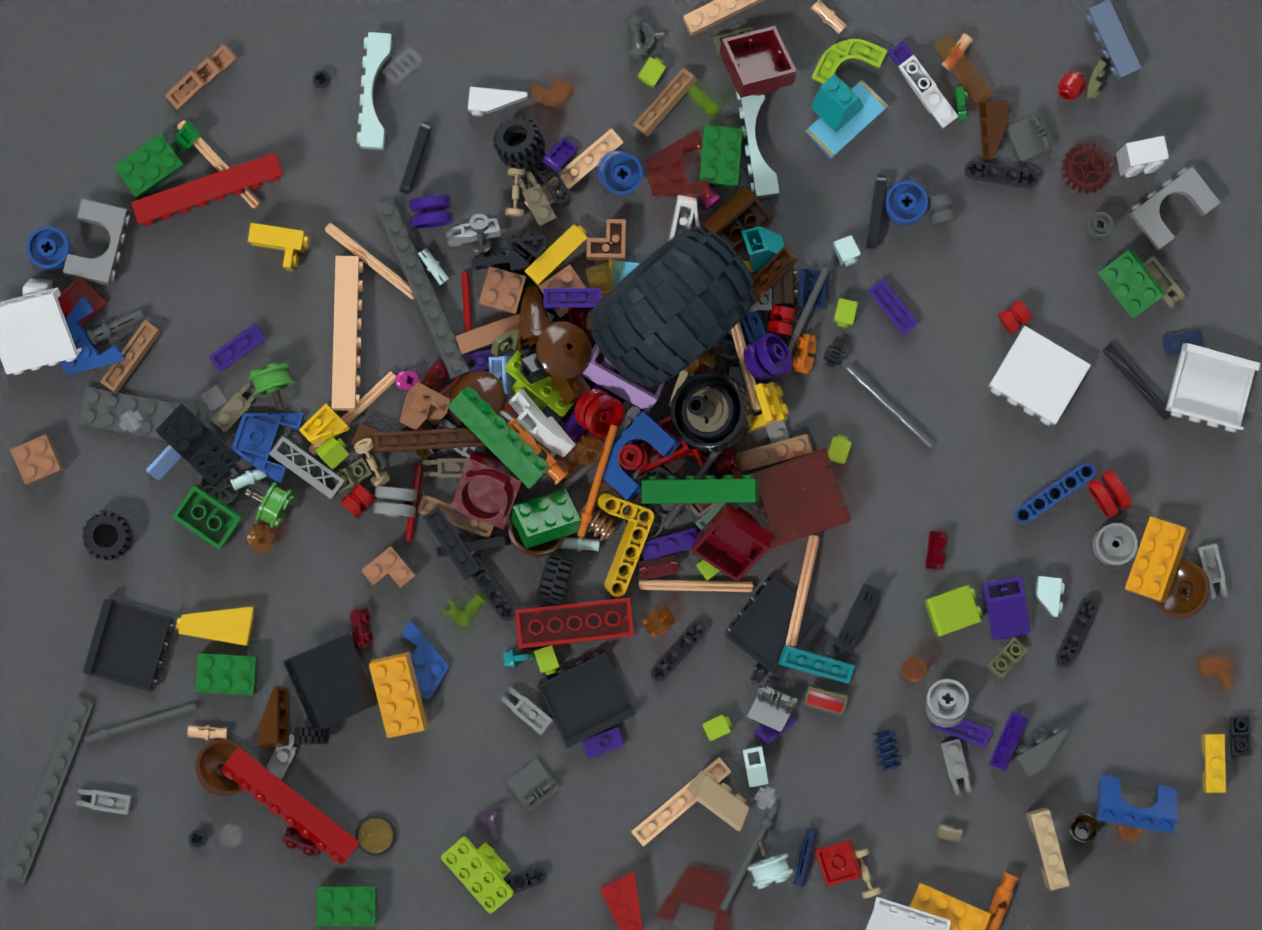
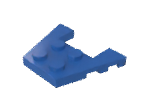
(89, 356)
(257, 436)
(427, 662)

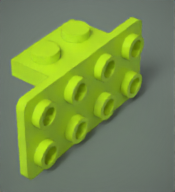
(541, 392)
(479, 872)

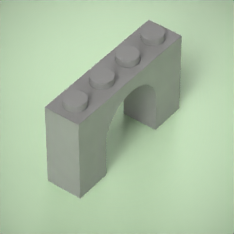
(1187, 184)
(102, 268)

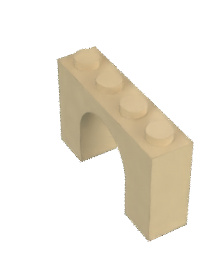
(1053, 865)

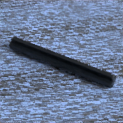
(1136, 381)

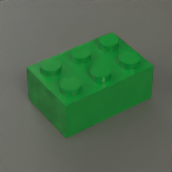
(721, 156)
(149, 166)
(1132, 283)
(208, 517)
(545, 518)
(226, 674)
(346, 905)

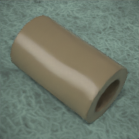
(949, 833)

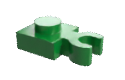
(961, 99)
(188, 136)

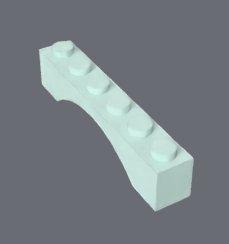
(378, 52)
(764, 178)

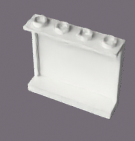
(34, 333)
(1038, 376)
(1211, 387)
(894, 916)

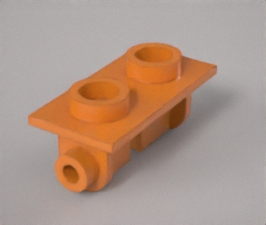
(805, 345)

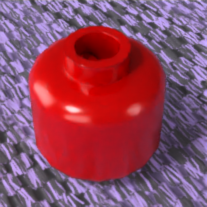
(1071, 85)

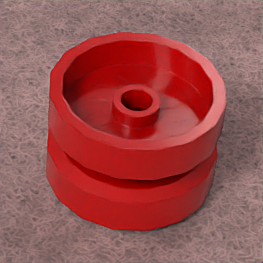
(597, 411)
(1109, 494)

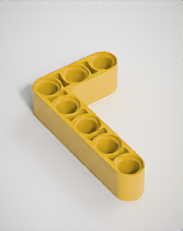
(627, 540)

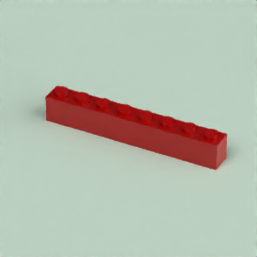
(209, 188)
(290, 806)

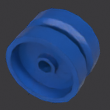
(630, 174)
(909, 192)
(39, 243)

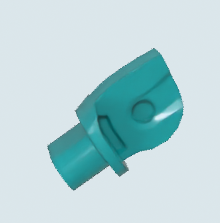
(512, 658)

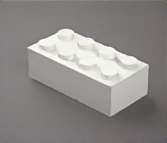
(1142, 156)

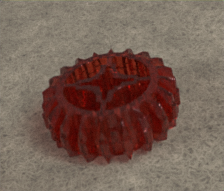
(1094, 170)

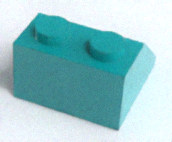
(836, 103)

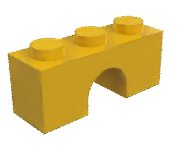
(1214, 755)

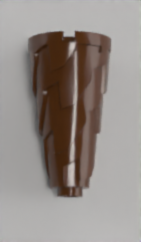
(532, 318)

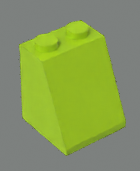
(953, 610)

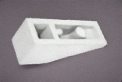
(489, 100)

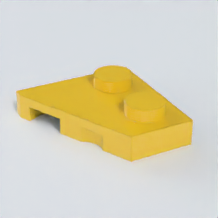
(323, 425)

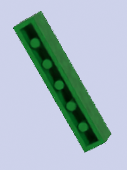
(498, 437)
(700, 491)

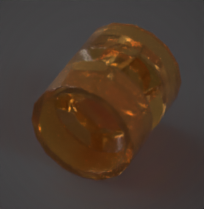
(708, 361)
(568, 463)
(913, 669)
(1128, 833)

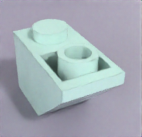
(846, 251)
(1048, 593)
(755, 766)

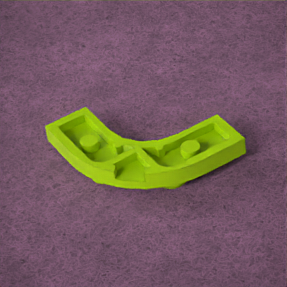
(844, 51)

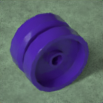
(430, 211)
(767, 357)

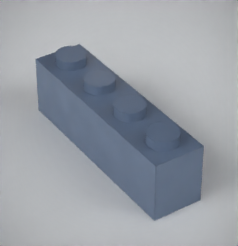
(1113, 40)

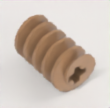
(600, 524)

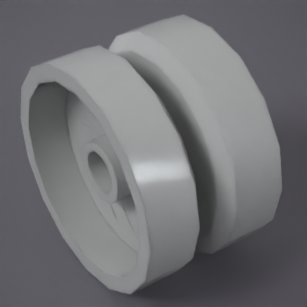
(395, 500)
(1122, 536)
(946, 692)

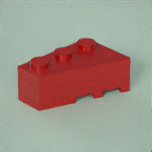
(623, 902)

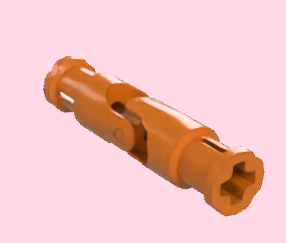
(555, 471)
(1003, 897)

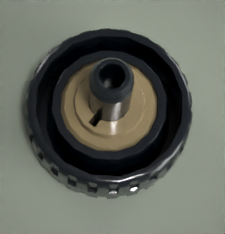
(712, 411)

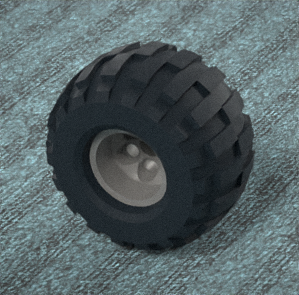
(673, 307)

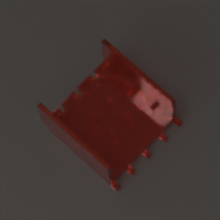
(801, 497)

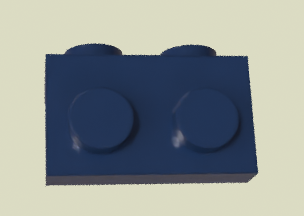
(807, 282)

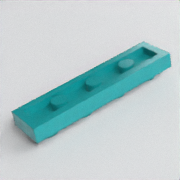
(816, 664)

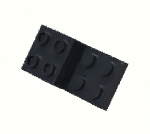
(533, 246)
(197, 444)

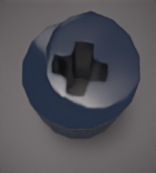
(887, 749)

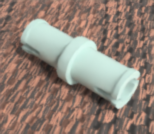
(433, 266)
(247, 478)
(580, 544)

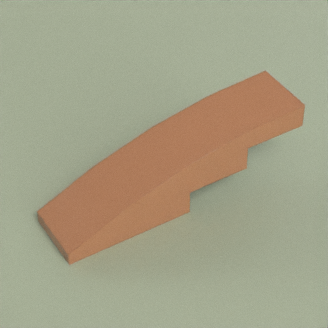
(201, 76)
(484, 335)

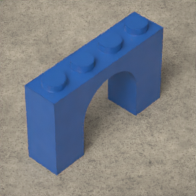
(643, 428)
(1114, 809)

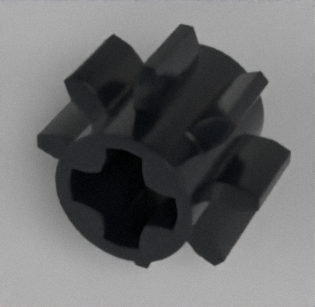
(834, 355)

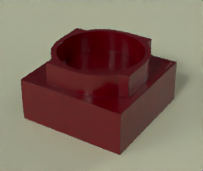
(757, 62)
(487, 490)
(732, 541)

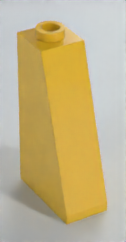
(556, 255)
(220, 625)

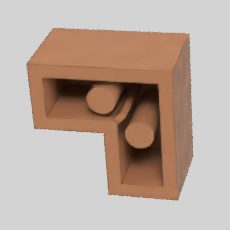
(612, 246)
(422, 405)
(389, 563)

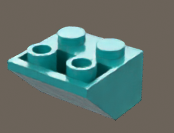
(761, 246)

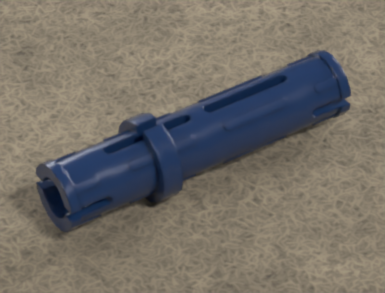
(805, 856)

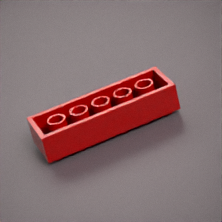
(574, 623)

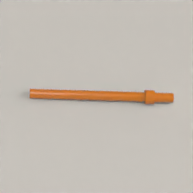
(586, 516)

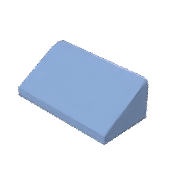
(496, 367)
(163, 463)

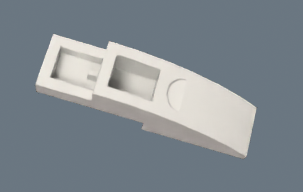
(927, 91)
(543, 429)

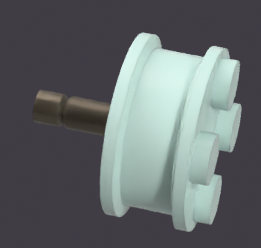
(769, 868)

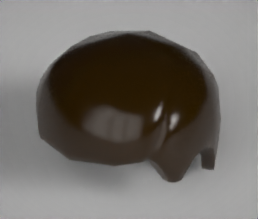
(1084, 829)

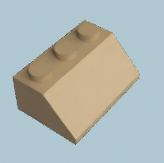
(719, 799)

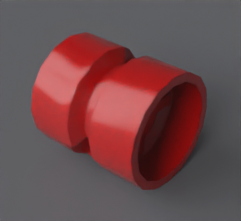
(1014, 317)
(782, 327)
(634, 457)
(358, 500)

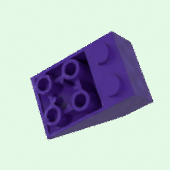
(1006, 608)

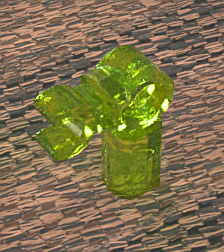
(702, 99)
(463, 618)

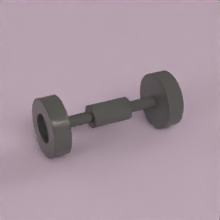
(479, 223)

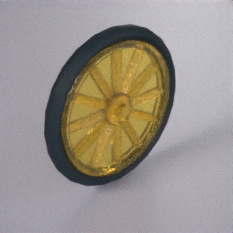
(375, 835)

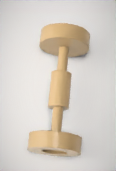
(515, 192)
(365, 446)
(866, 876)

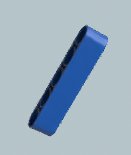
(1063, 490)

